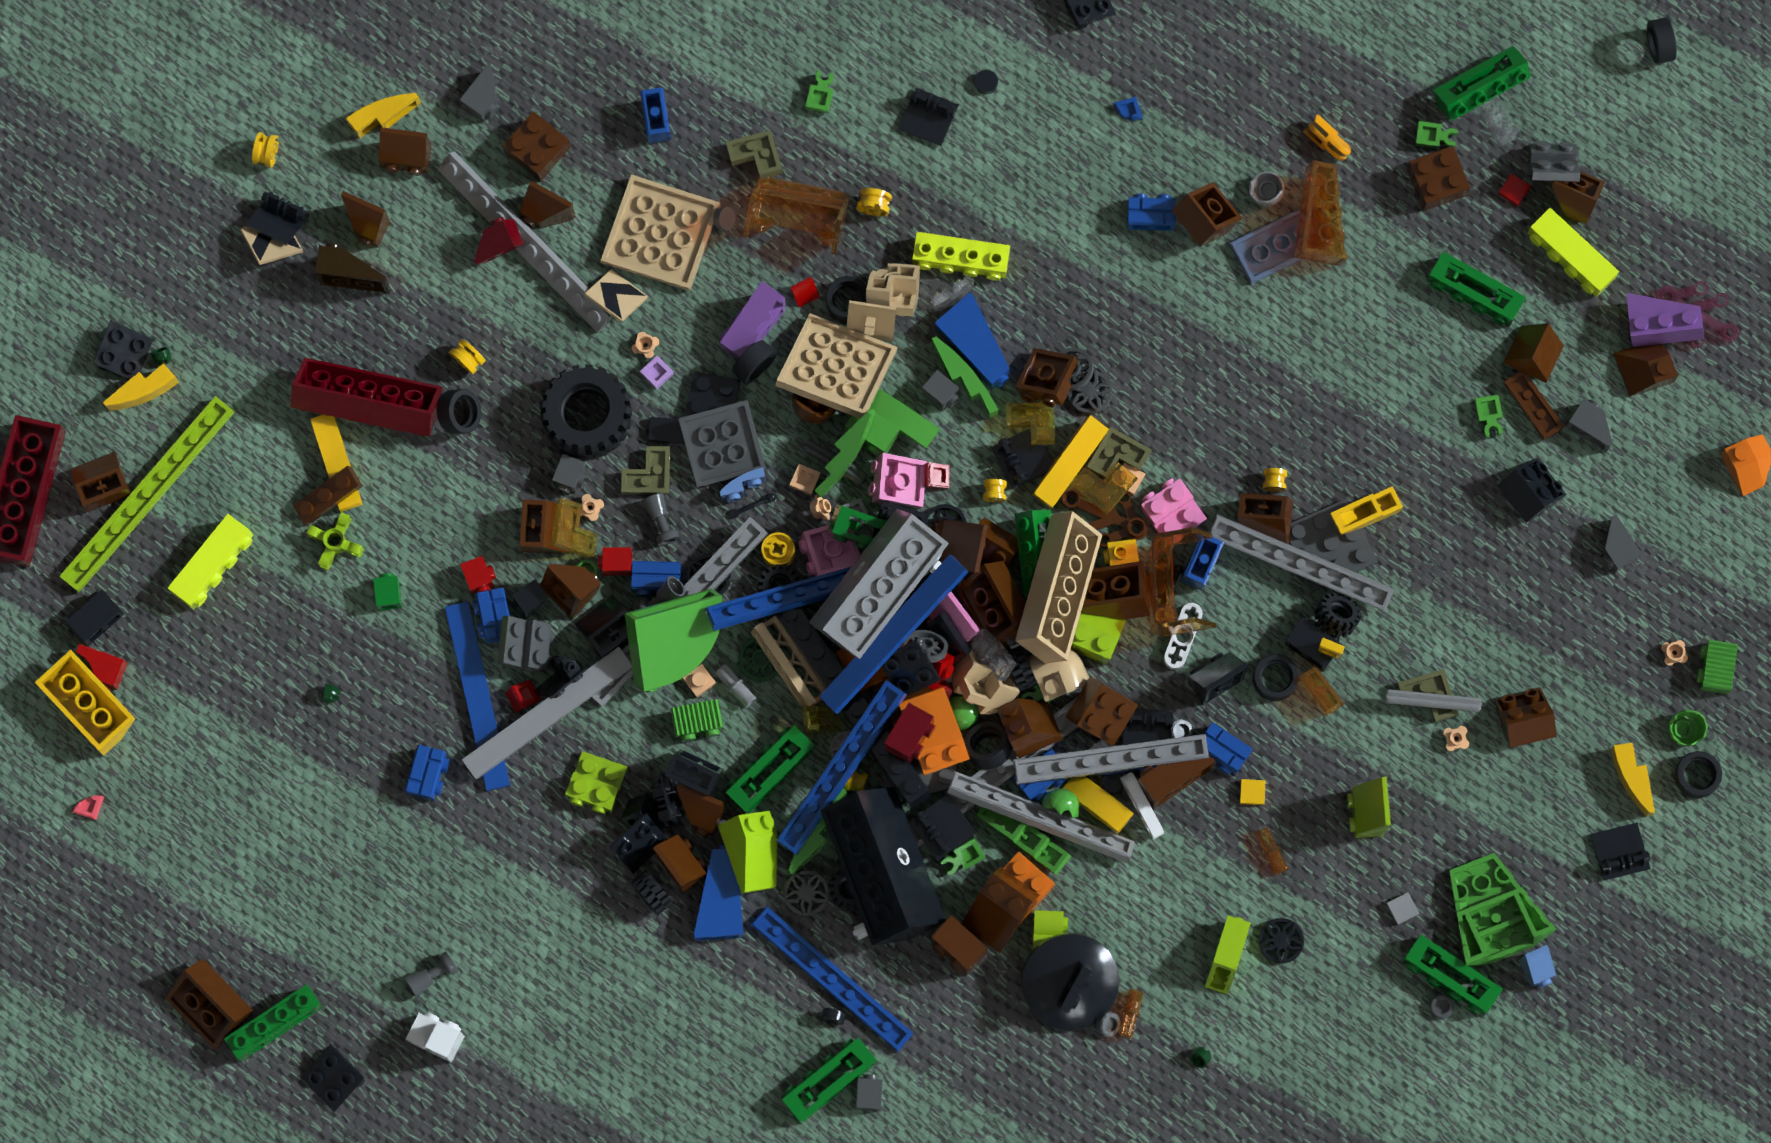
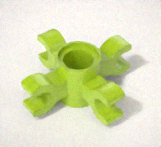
(342, 525)

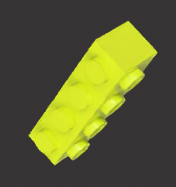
(1572, 252)
(961, 255)
(211, 561)

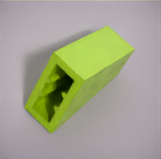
(1227, 954)

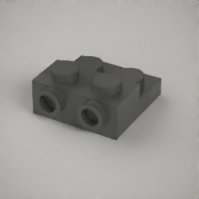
(1554, 161)
(525, 644)

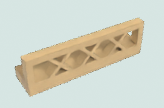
(784, 666)

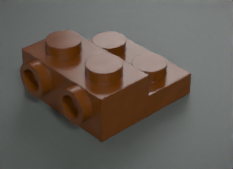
(1046, 377)

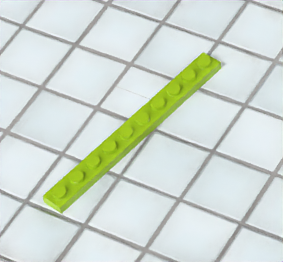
(146, 494)

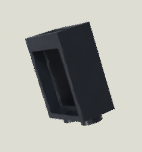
(687, 771)

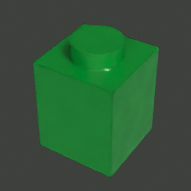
(387, 592)

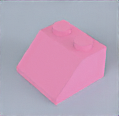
(958, 616)

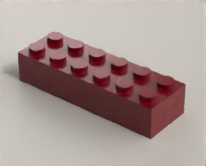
(365, 397)
(26, 485)

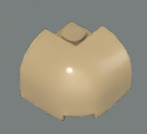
(895, 287)
(1059, 677)
(981, 686)

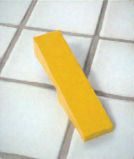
(334, 454)
(1070, 461)

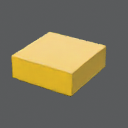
(1331, 648)
(1252, 792)

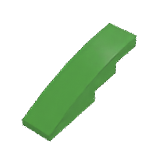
(959, 371)
(909, 422)
(849, 448)
(1027, 840)
(813, 844)

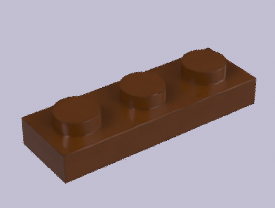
(1533, 405)
(327, 495)

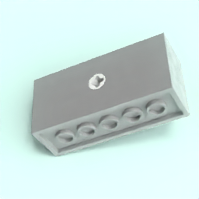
(879, 582)

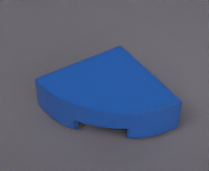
(1129, 109)

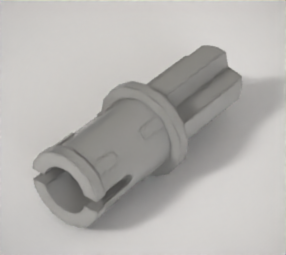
(735, 685)

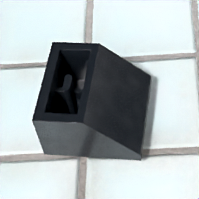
(1531, 489)
(605, 627)

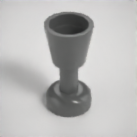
(657, 511)
(669, 590)
(422, 979)

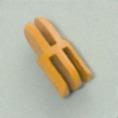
(1327, 138)

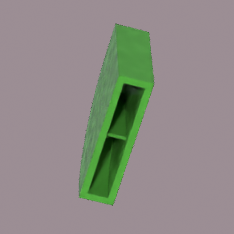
(670, 639)

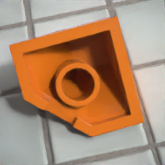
(1748, 463)

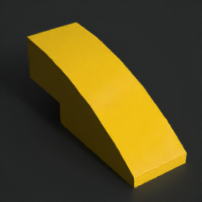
(382, 113)
(141, 389)
(1367, 511)
(1633, 777)
(1099, 803)

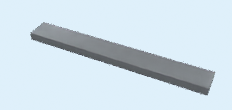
(1301, 563)
(547, 714)
(1110, 759)
(1041, 818)

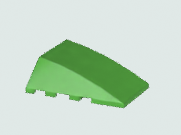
(1494, 912)

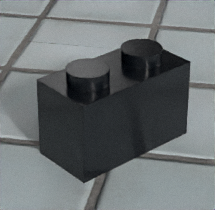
(94, 617)
(1306, 640)

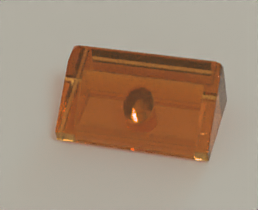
(1320, 691)

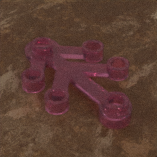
(1713, 323)

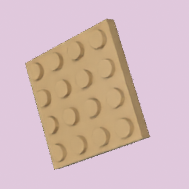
(660, 232)
(836, 366)

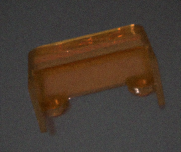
(799, 208)
(1161, 584)

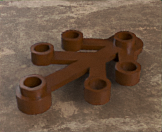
(1110, 519)

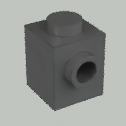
(569, 475)

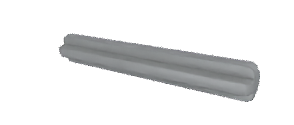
(1433, 700)

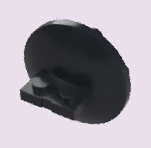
(1070, 981)

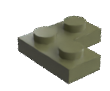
(758, 148)
(1117, 448)
(651, 480)
(1431, 683)

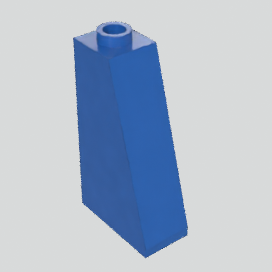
(973, 340)
(721, 901)

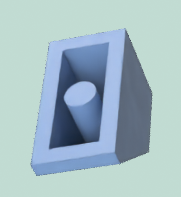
(1538, 967)

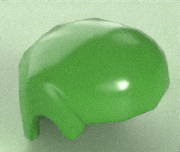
(966, 714)
(1690, 721)
(1062, 801)

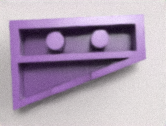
(753, 320)
(1662, 321)

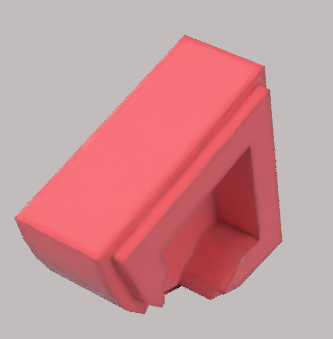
(89, 807)

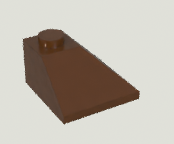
(1578, 198)
(544, 208)
(366, 219)
(1645, 368)
(570, 587)
(702, 810)

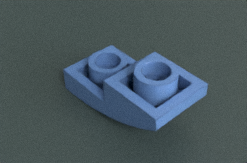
(734, 490)

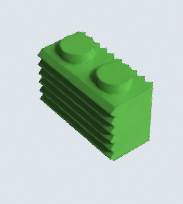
(1717, 667)
(697, 720)

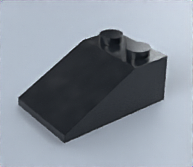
(1217, 677)

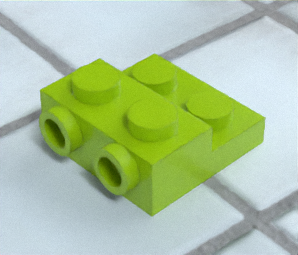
(596, 783)

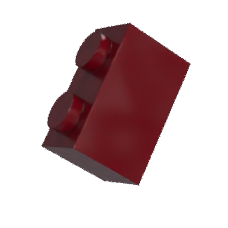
(909, 733)

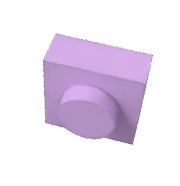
(656, 372)

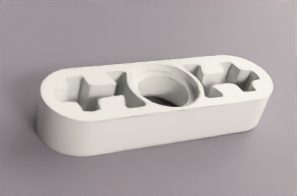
(1183, 654)
(1142, 805)

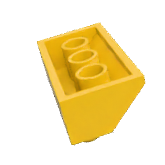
(86, 702)

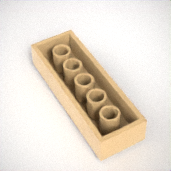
(1059, 587)

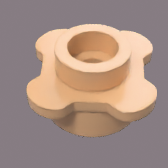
(643, 338)
(596, 506)
(820, 508)
(1679, 647)
(1452, 744)

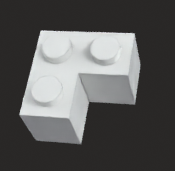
(435, 1036)

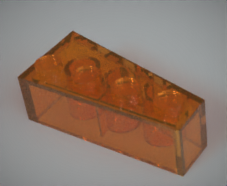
(1320, 224)

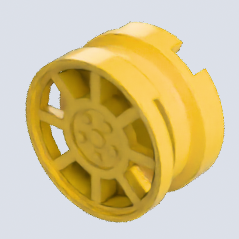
(265, 149)
(874, 202)
(467, 356)
(778, 549)

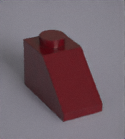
(498, 240)

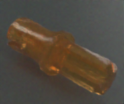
(1271, 851)
(1131, 1013)

